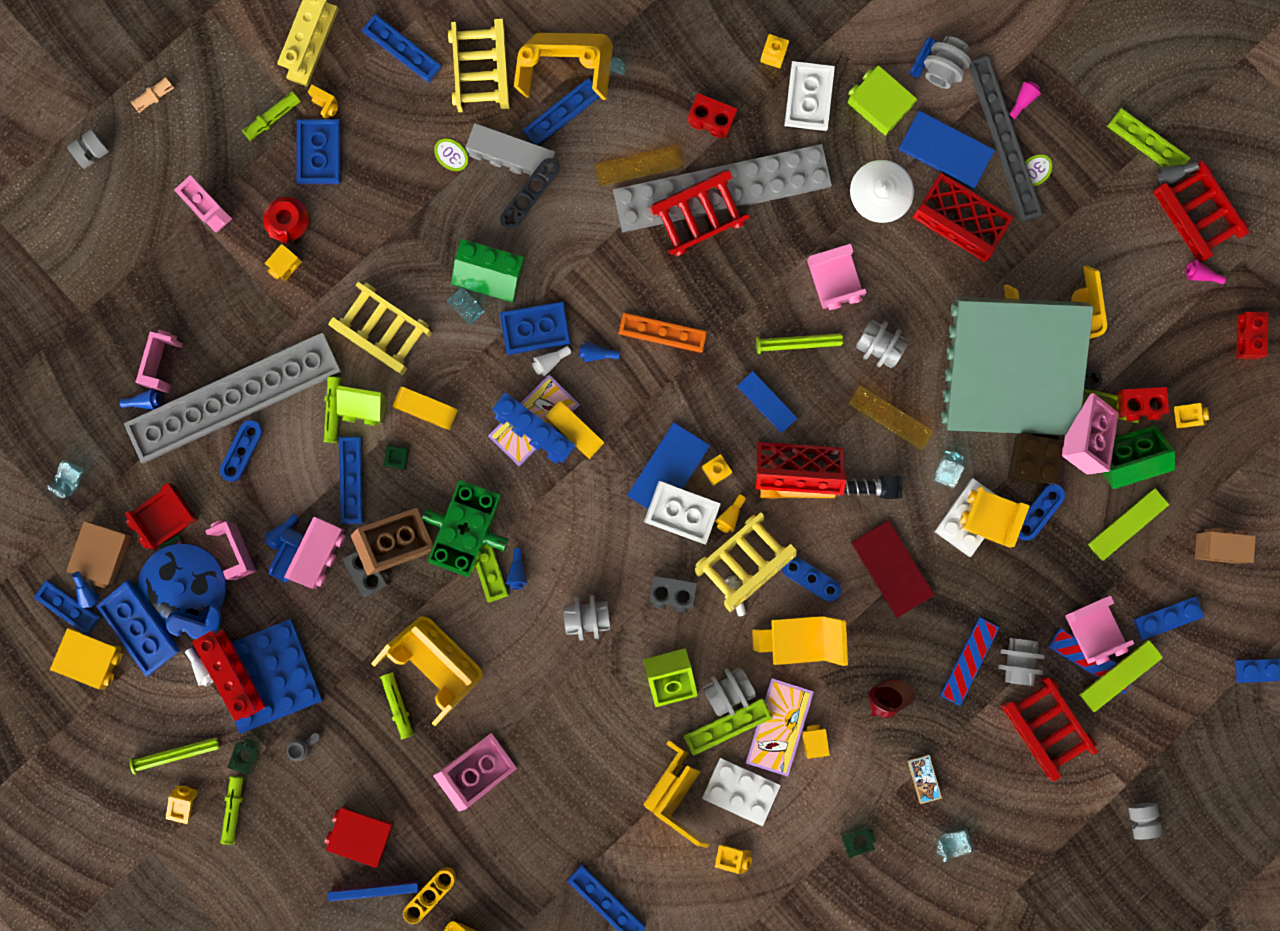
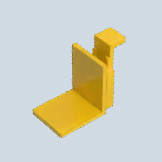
(804, 640)
(671, 791)

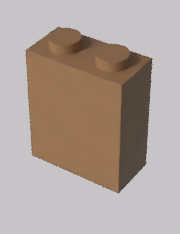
(99, 554)

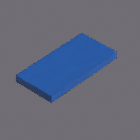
(946, 149)
(671, 463)
(138, 628)

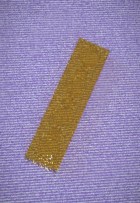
(638, 165)
(890, 417)

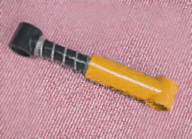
(886, 487)

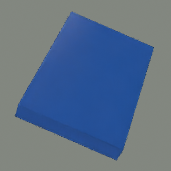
(318, 151)
(535, 328)

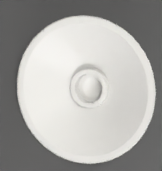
(882, 191)

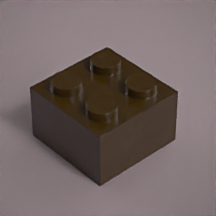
(1035, 459)

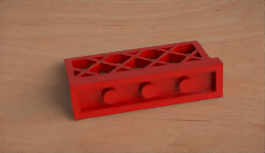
(958, 233)
(799, 479)

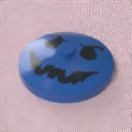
(182, 580)

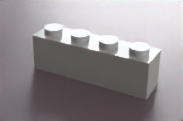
(507, 151)

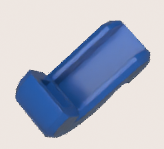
(285, 554)
(195, 625)

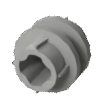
(947, 62)
(882, 344)
(586, 618)
(1021, 661)
(729, 691)

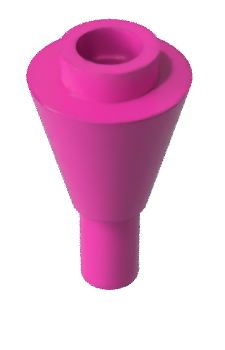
(1027, 94)
(1199, 272)

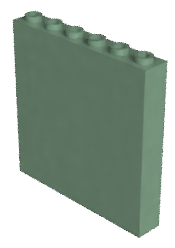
(1016, 365)

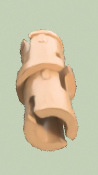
(152, 95)

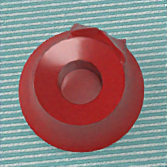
(285, 219)

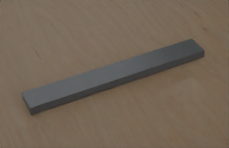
(1005, 139)

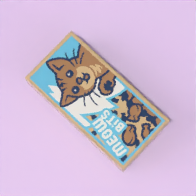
(924, 779)

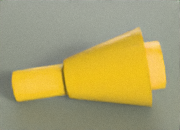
(728, 520)

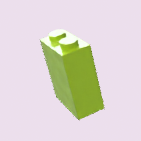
(881, 100)

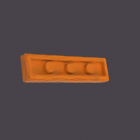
(662, 332)

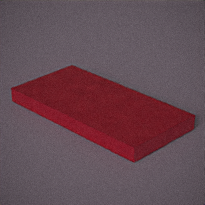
(892, 569)

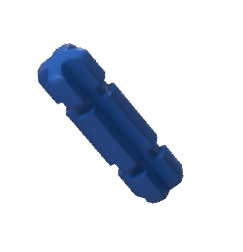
(918, 66)

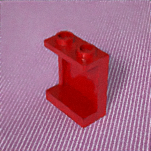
(161, 517)
(358, 836)

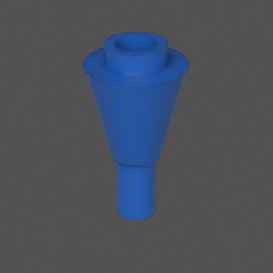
(593, 352)
(148, 400)
(273, 537)
(517, 575)
(86, 594)

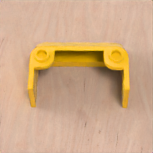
(592, 50)
(1091, 293)
(437, 659)

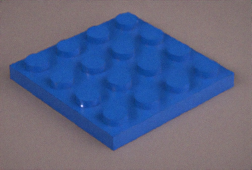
(279, 673)

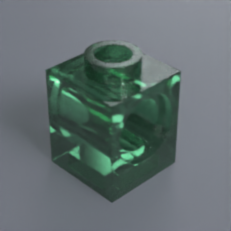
(237, 763)
(848, 841)

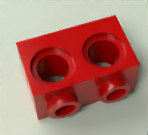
(714, 111)
(1252, 335)
(1142, 400)

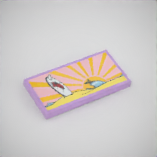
(539, 403)
(778, 738)

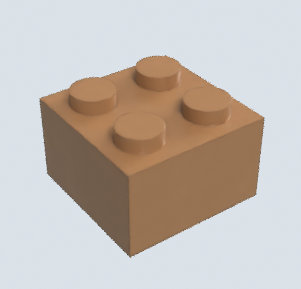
(1225, 546)

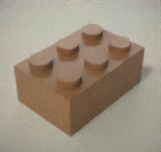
(392, 541)

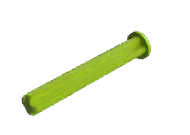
(798, 342)
(173, 754)

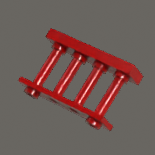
(699, 190)
(1191, 231)
(229, 674)
(1039, 748)

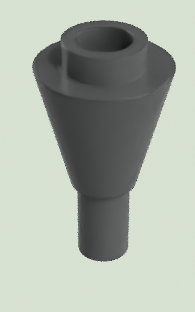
(1171, 174)

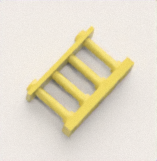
(307, 39)
(497, 54)
(378, 350)
(749, 582)

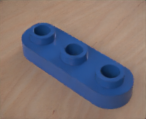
(241, 440)
(1047, 507)
(821, 582)

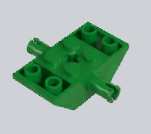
(469, 507)

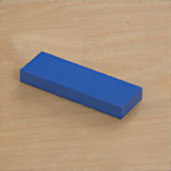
(767, 402)
(67, 607)

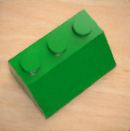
(487, 270)
(1139, 457)

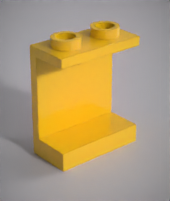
(993, 517)
(86, 659)

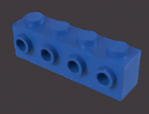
(534, 428)

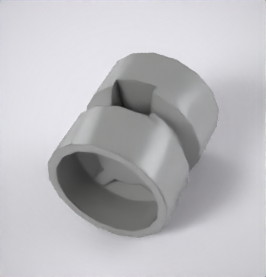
(88, 148)
(1145, 820)

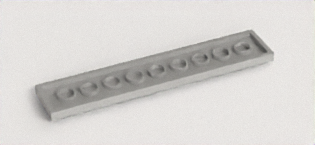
(751, 183)
(232, 398)

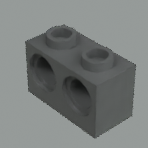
(361, 579)
(673, 587)

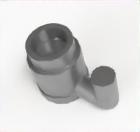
(301, 748)

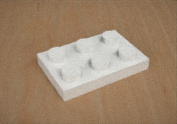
(809, 96)
(682, 512)
(950, 525)
(741, 791)

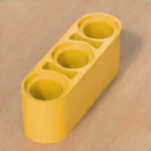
(424, 408)
(574, 429)
(424, 904)

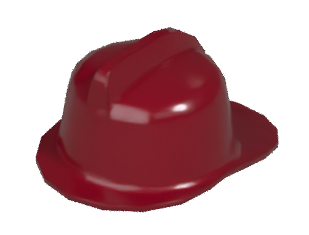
(890, 698)

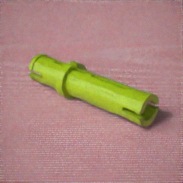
(269, 117)
(331, 416)
(397, 706)
(232, 809)

